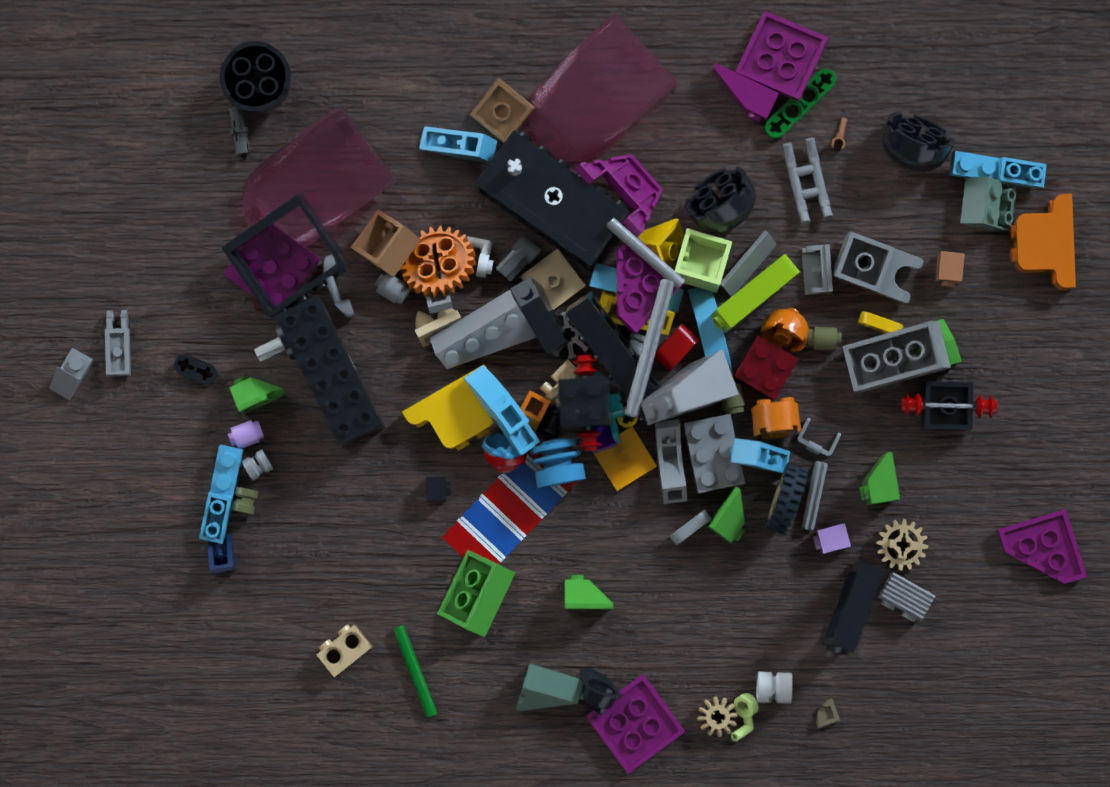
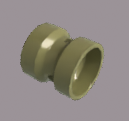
(244, 500)

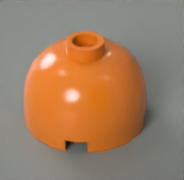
(786, 329)

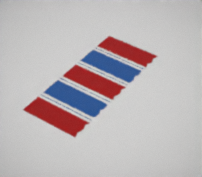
(505, 512)

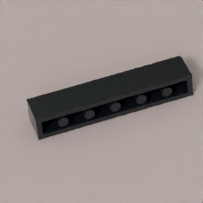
(608, 345)

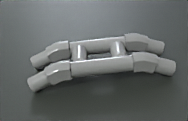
(815, 169)

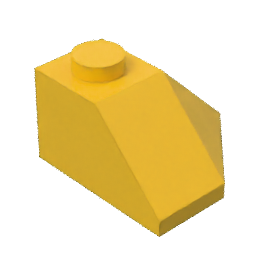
(664, 241)

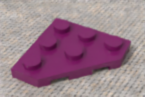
(636, 288)
(1045, 545)

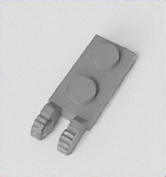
(117, 346)

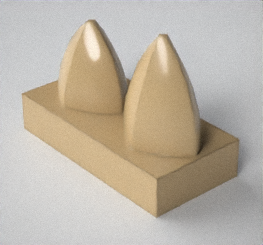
(427, 327)

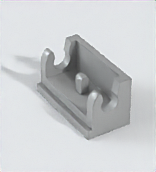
(817, 269)

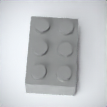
(709, 453)

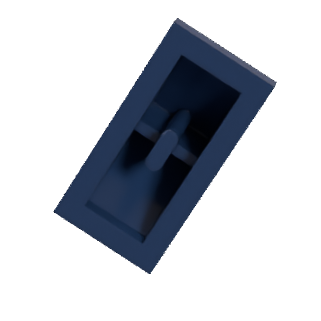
(221, 556)

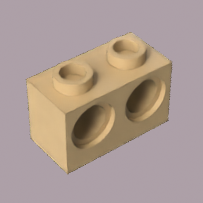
(347, 654)

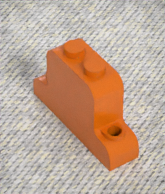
(1046, 242)

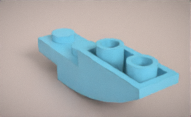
(1005, 169)
(503, 409)
(221, 494)

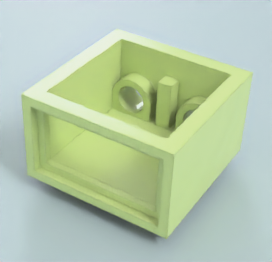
(702, 260)

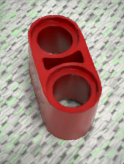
(676, 347)

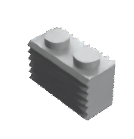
(905, 597)

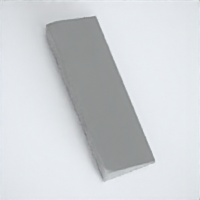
(748, 264)

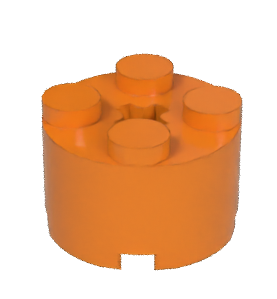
(775, 418)

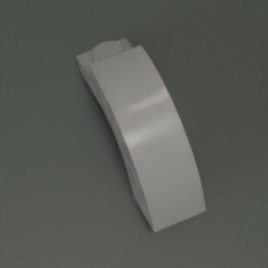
(670, 461)

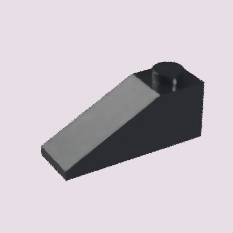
(539, 314)

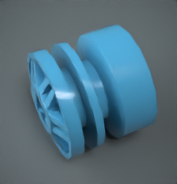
(557, 463)

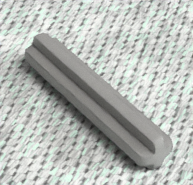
(814, 495)

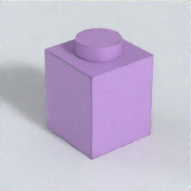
(831, 539)

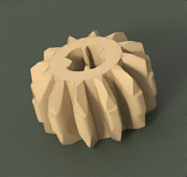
(722, 710)

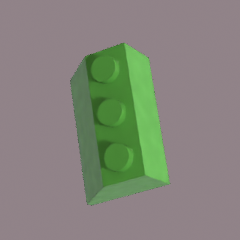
(476, 593)

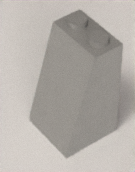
(691, 389)

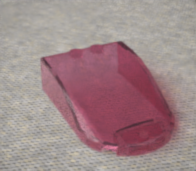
(598, 93)
(326, 164)

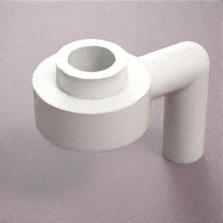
(484, 264)

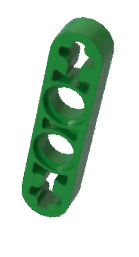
(802, 106)

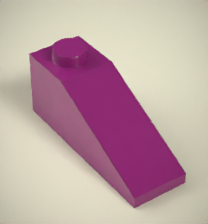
(749, 95)

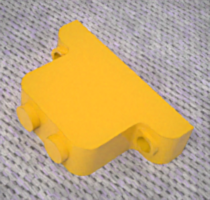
(453, 414)

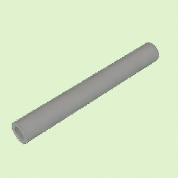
(644, 252)

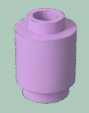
(245, 434)

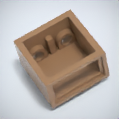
(385, 243)

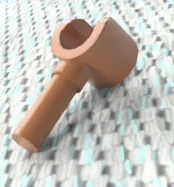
(840, 133)

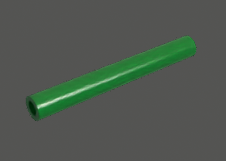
(415, 671)

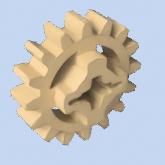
(900, 555)

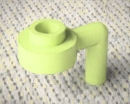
(746, 707)

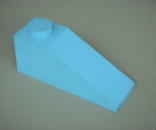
(458, 144)
(759, 455)

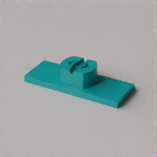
(617, 411)

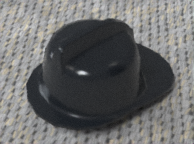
(598, 690)

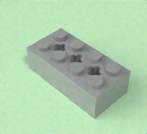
(885, 347)

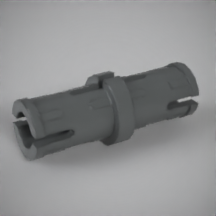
(239, 132)

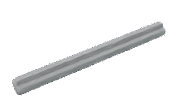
(649, 348)

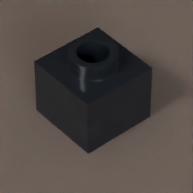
(438, 488)

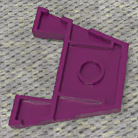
(630, 182)

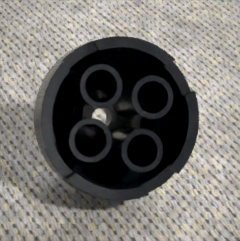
(246, 65)
(913, 149)
(729, 210)

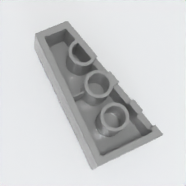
(483, 332)

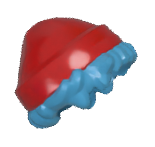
(502, 454)

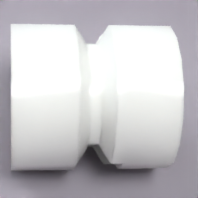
(774, 687)

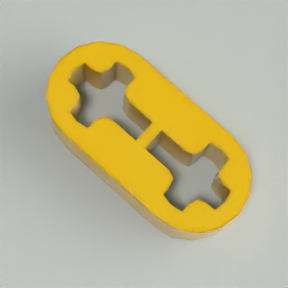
(878, 323)

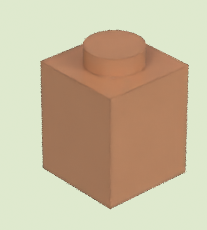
(949, 268)

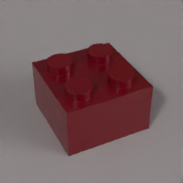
(765, 368)

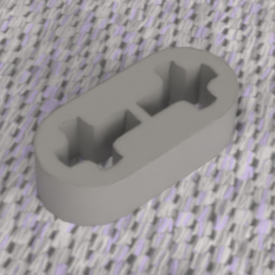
(690, 527)

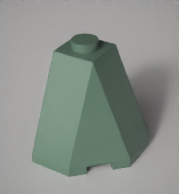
(548, 689)

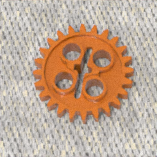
(459, 255)

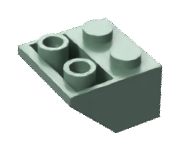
(988, 203)

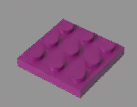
(782, 55)
(277, 262)
(636, 724)

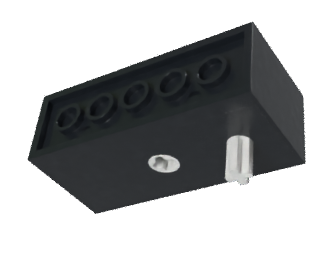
(524, 179)

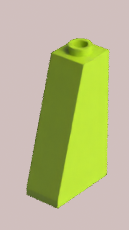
(754, 293)

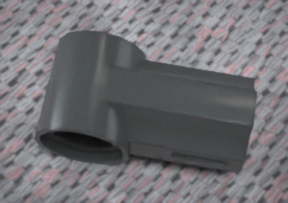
(522, 253)

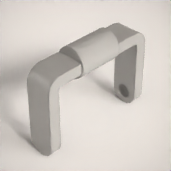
(813, 447)

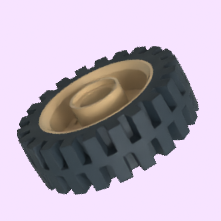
(786, 499)

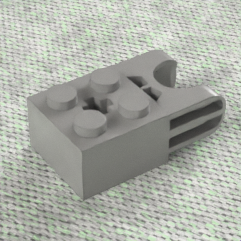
(881, 266)

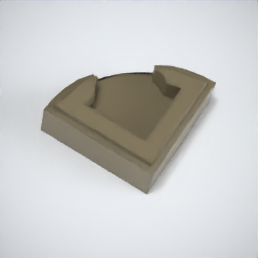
(827, 714)

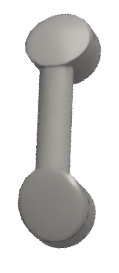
(342, 306)

